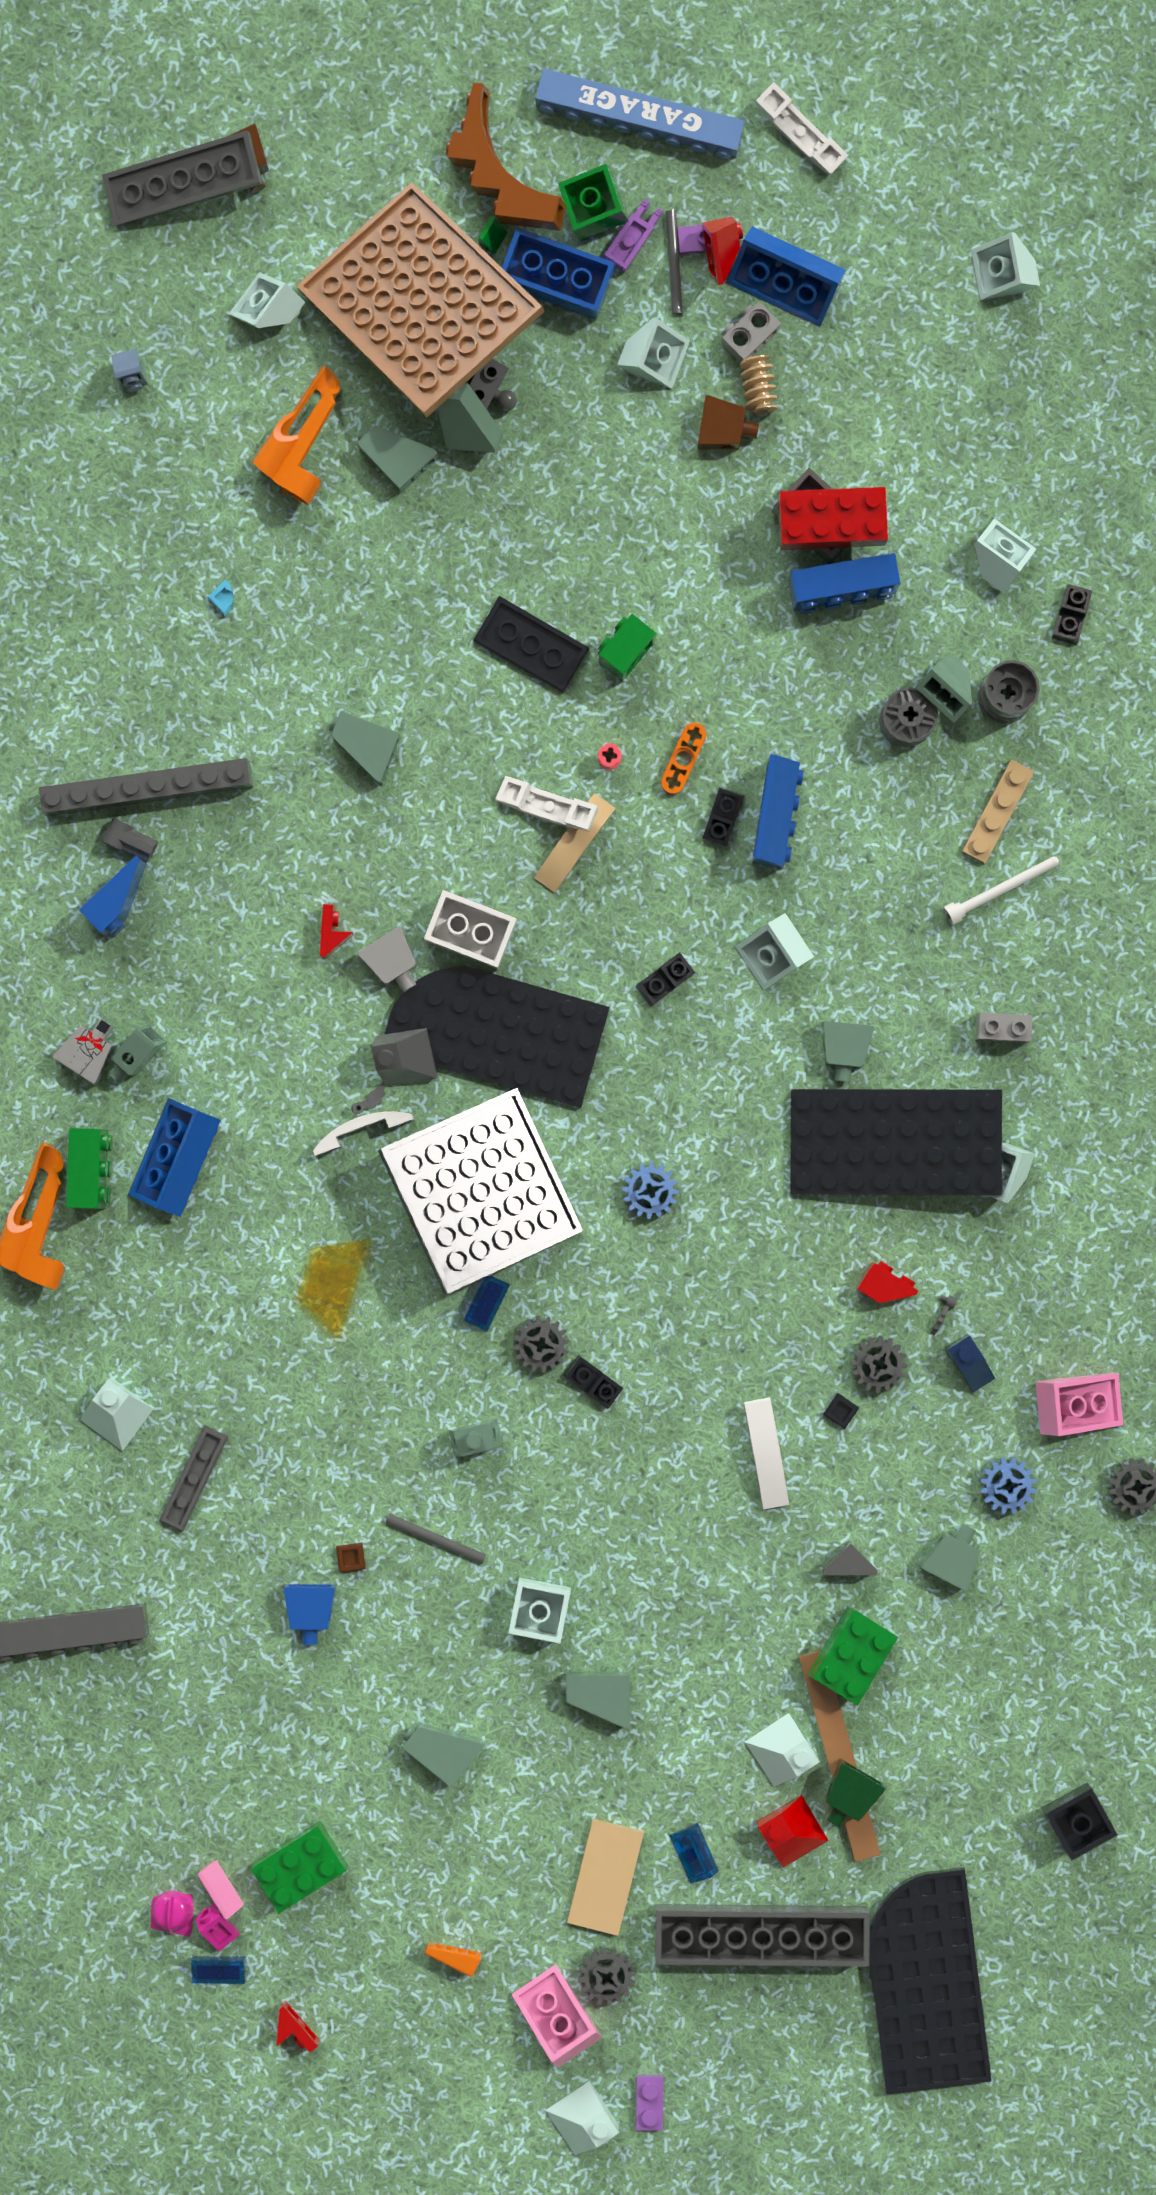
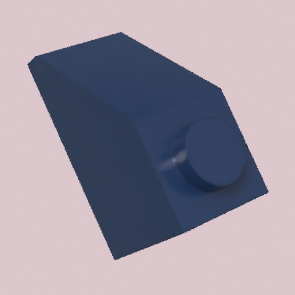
(970, 1362)

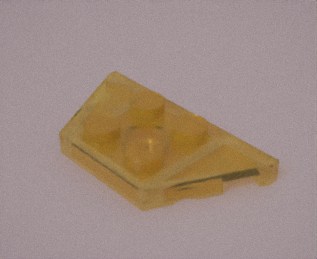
(333, 1281)

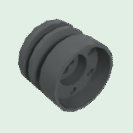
(1018, 681)
(897, 727)

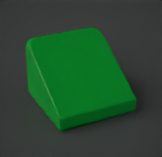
(492, 235)

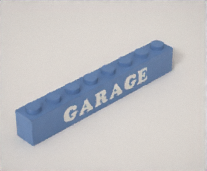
(639, 113)

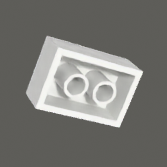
(470, 929)

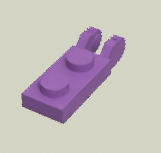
(632, 237)

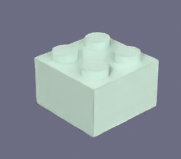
(539, 1610)

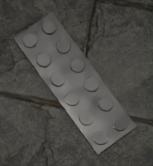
(182, 179)

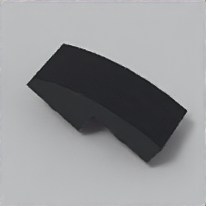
(1071, 614)
(723, 816)
(665, 979)
(593, 1382)

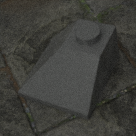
(404, 1057)

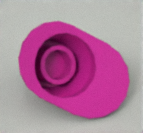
(172, 1913)

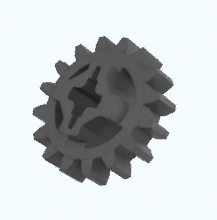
(544, 1332)
(884, 1352)
(1139, 1498)
(599, 1985)

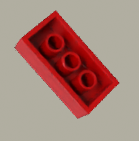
(833, 518)

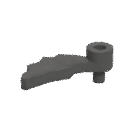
(371, 1100)
(950, 1302)

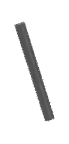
(674, 266)
(435, 1538)

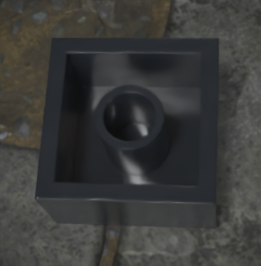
(1079, 1821)

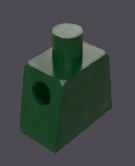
(851, 1793)

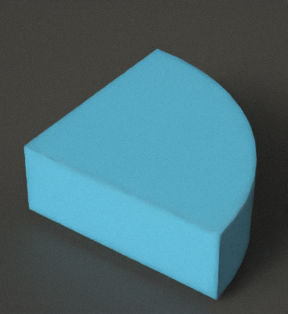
(222, 598)

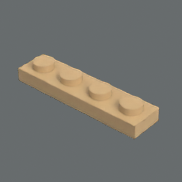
(998, 811)

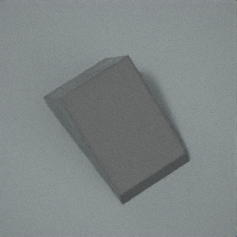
(849, 1562)

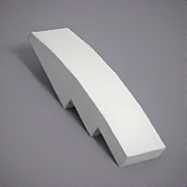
(766, 1453)

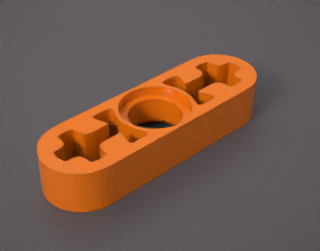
(698, 743)

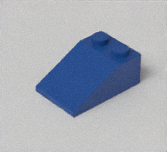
(114, 900)

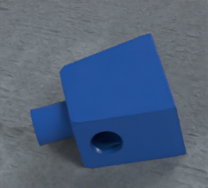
(309, 1608)

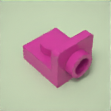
(216, 1928)

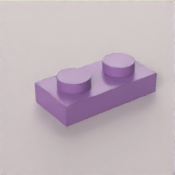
(649, 2102)

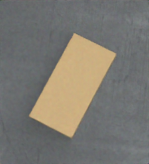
(605, 1876)

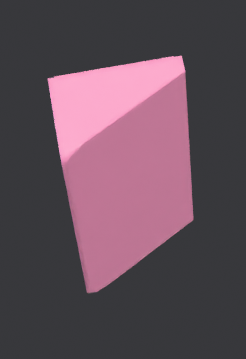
(220, 1889)

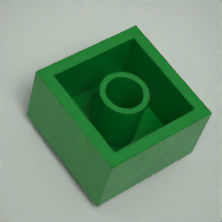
(593, 202)
(626, 647)

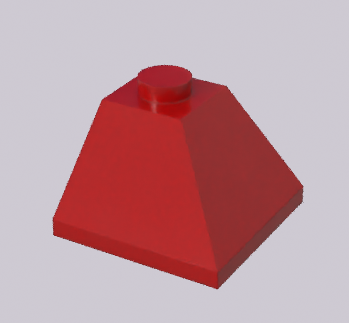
(721, 246)
(792, 1831)

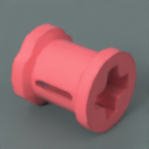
(614, 762)

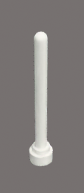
(957, 911)

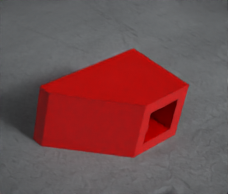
(884, 1286)

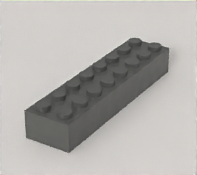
(762, 1935)

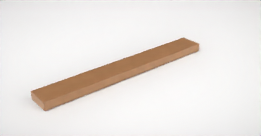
(838, 1746)

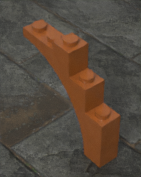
(474, 149)

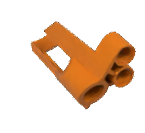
(283, 454)
(23, 1239)

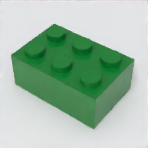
(88, 1168)
(852, 1655)
(299, 1867)

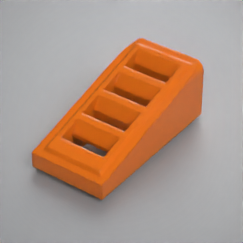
(457, 1958)

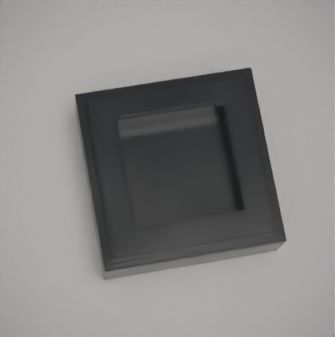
(841, 1410)

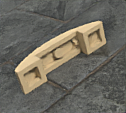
(571, 847)

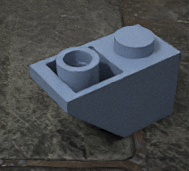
(129, 370)

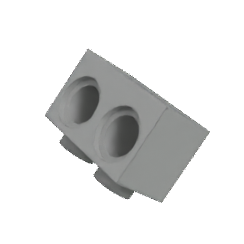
(755, 337)
(1004, 1027)

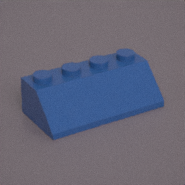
(785, 276)
(776, 812)
(174, 1157)

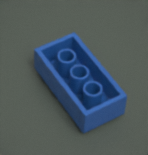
(559, 273)
(844, 582)

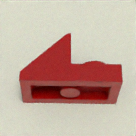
(331, 939)
(291, 2022)

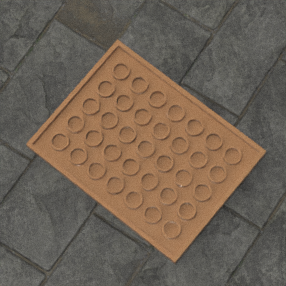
(420, 299)

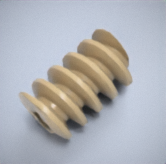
(757, 384)

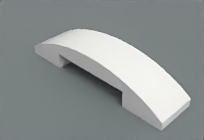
(799, 130)
(547, 806)
(331, 1141)

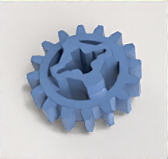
(654, 1202)
(1006, 1473)

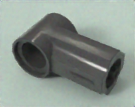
(126, 838)

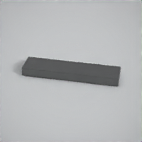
(193, 1478)

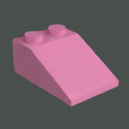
(1079, 1404)
(556, 2016)

